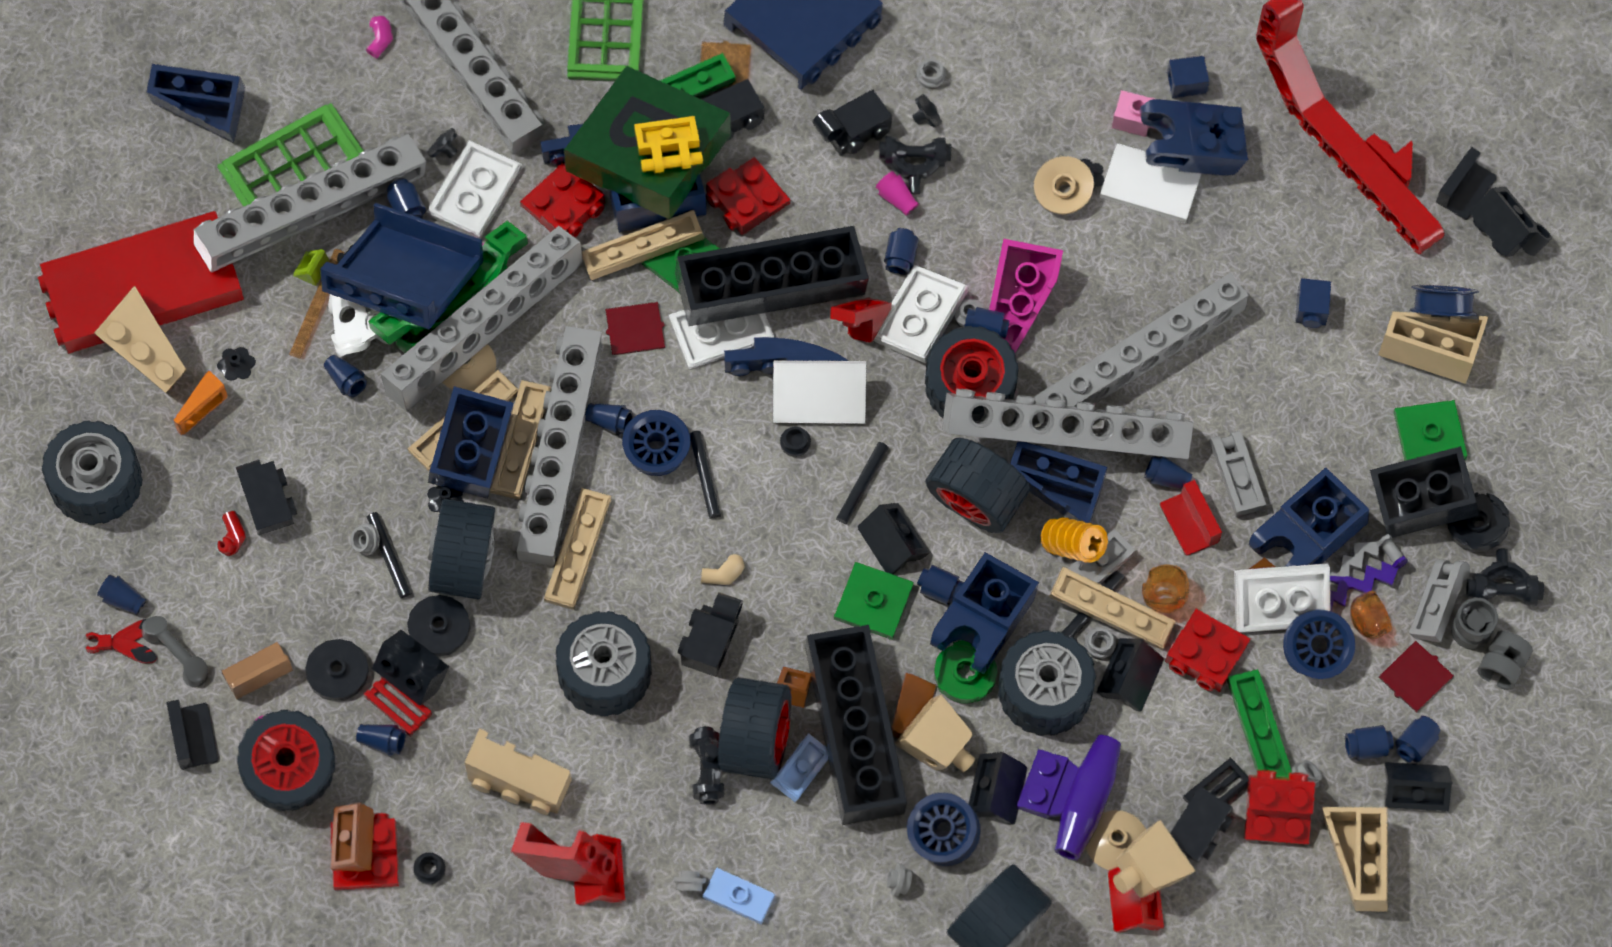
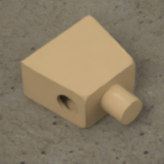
(938, 737)
(1151, 862)

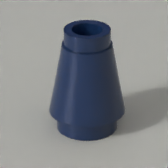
(346, 377)
(609, 416)
(1166, 473)
(120, 594)
(383, 738)

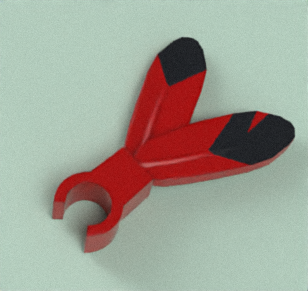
(124, 643)

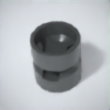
(1474, 623)
(1506, 657)

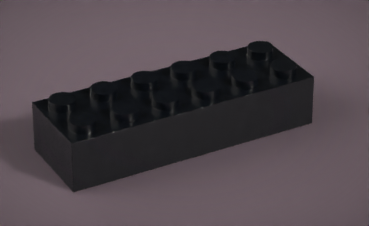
(771, 275)
(855, 725)

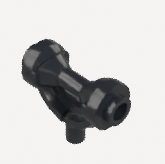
(895, 152)
(1525, 586)
(708, 787)

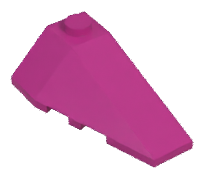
(1023, 284)

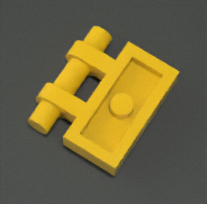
(665, 137)

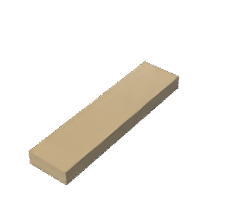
(642, 245)
(495, 386)
(519, 440)
(577, 548)
(1112, 608)

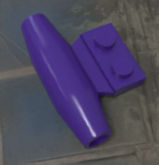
(1074, 793)

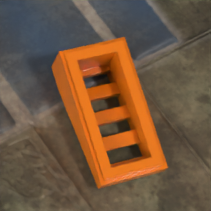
(203, 400)

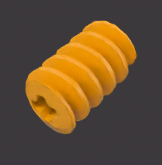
(1074, 539)

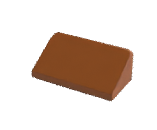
(912, 699)
(352, 838)

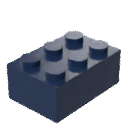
(470, 442)

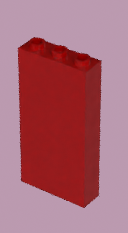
(157, 262)

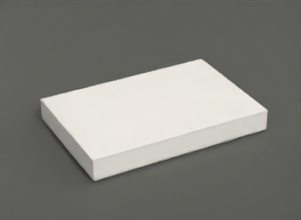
(1148, 187)
(474, 189)
(920, 313)
(708, 341)
(819, 391)
(1276, 596)

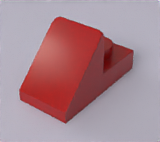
(1398, 162)
(862, 317)

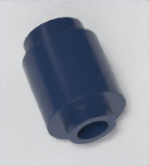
(405, 198)
(901, 251)
(989, 319)
(939, 584)
(1417, 739)
(1368, 742)

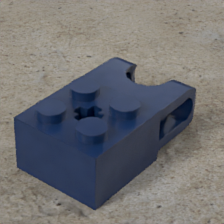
(1196, 137)
(1303, 529)
(986, 610)

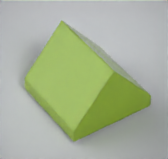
(310, 266)

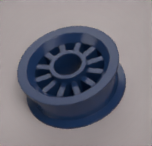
(1444, 300)
(676, 442)
(1336, 622)
(934, 803)

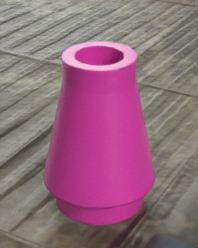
(896, 192)

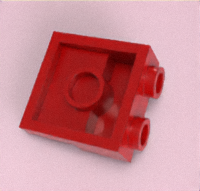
(746, 196)
(564, 201)
(1206, 651)
(1279, 807)
(383, 862)

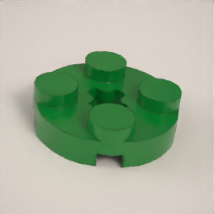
(952, 684)

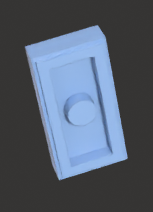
(801, 768)
(738, 895)

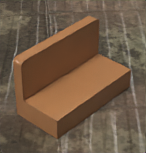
(257, 670)

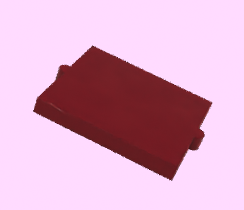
(635, 328)
(1416, 676)

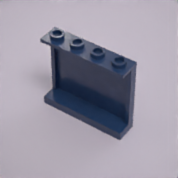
(804, 32)
(404, 267)

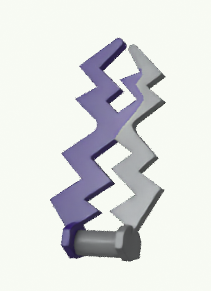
(1385, 575)

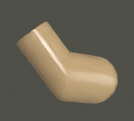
(726, 573)

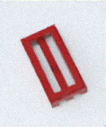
(379, 687)

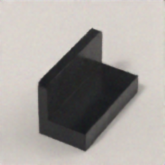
(1466, 185)
(892, 537)
(1131, 672)
(192, 734)
(997, 786)
(1417, 786)

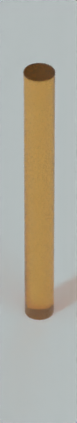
(311, 315)

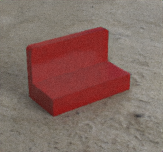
(1191, 519)
(614, 889)
(1133, 911)

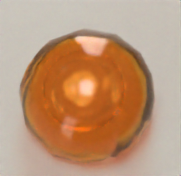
(1168, 577)
(1370, 616)

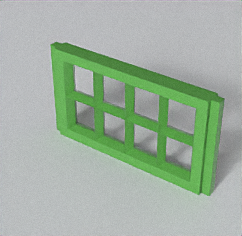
(603, 71)
(333, 122)

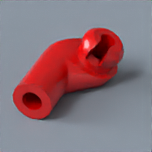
(235, 536)

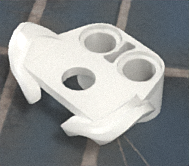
(354, 335)

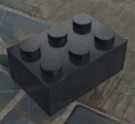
(1424, 492)

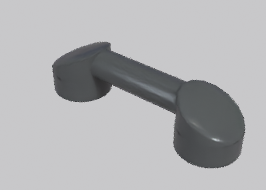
(194, 668)

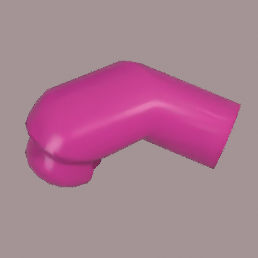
(383, 35)

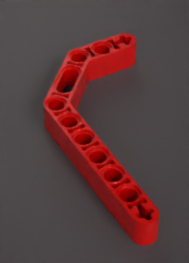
(1317, 117)

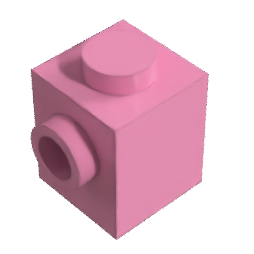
(1127, 114)

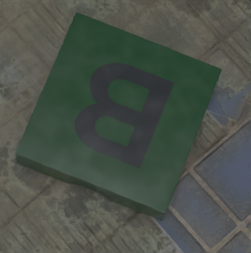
(607, 147)

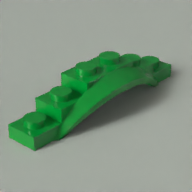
(497, 249)

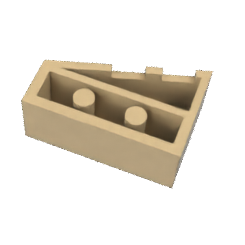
(140, 341)
(1434, 343)
(516, 775)
(1362, 853)

